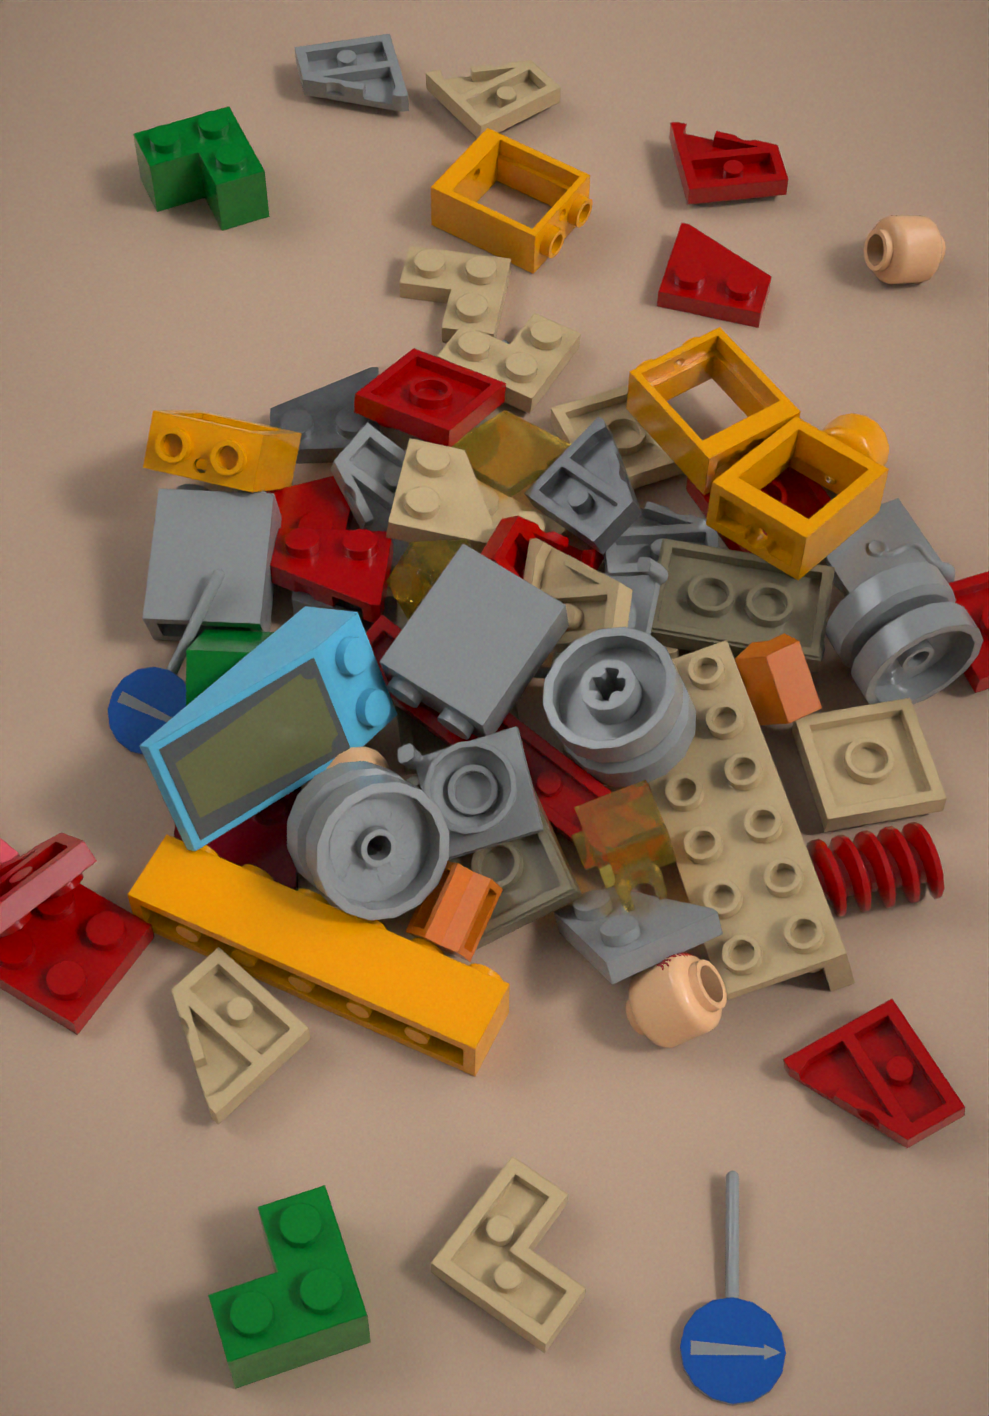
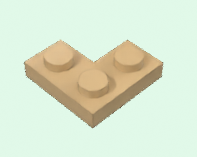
(467, 282)
(525, 365)
(495, 1262)

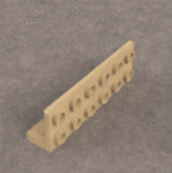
(742, 842)

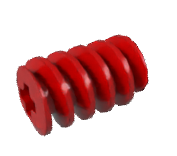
(877, 866)

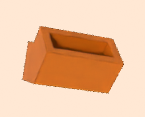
(778, 680)
(456, 911)

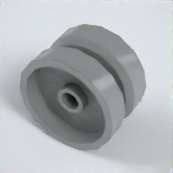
(904, 634)
(620, 706)
(368, 840)

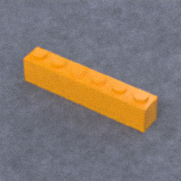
(323, 953)

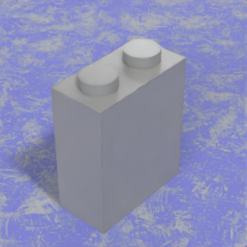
(203, 533)
(473, 644)

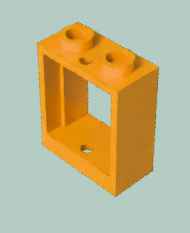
(504, 160)
(691, 364)
(227, 448)
(794, 541)

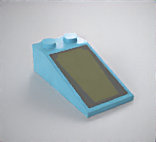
(269, 724)

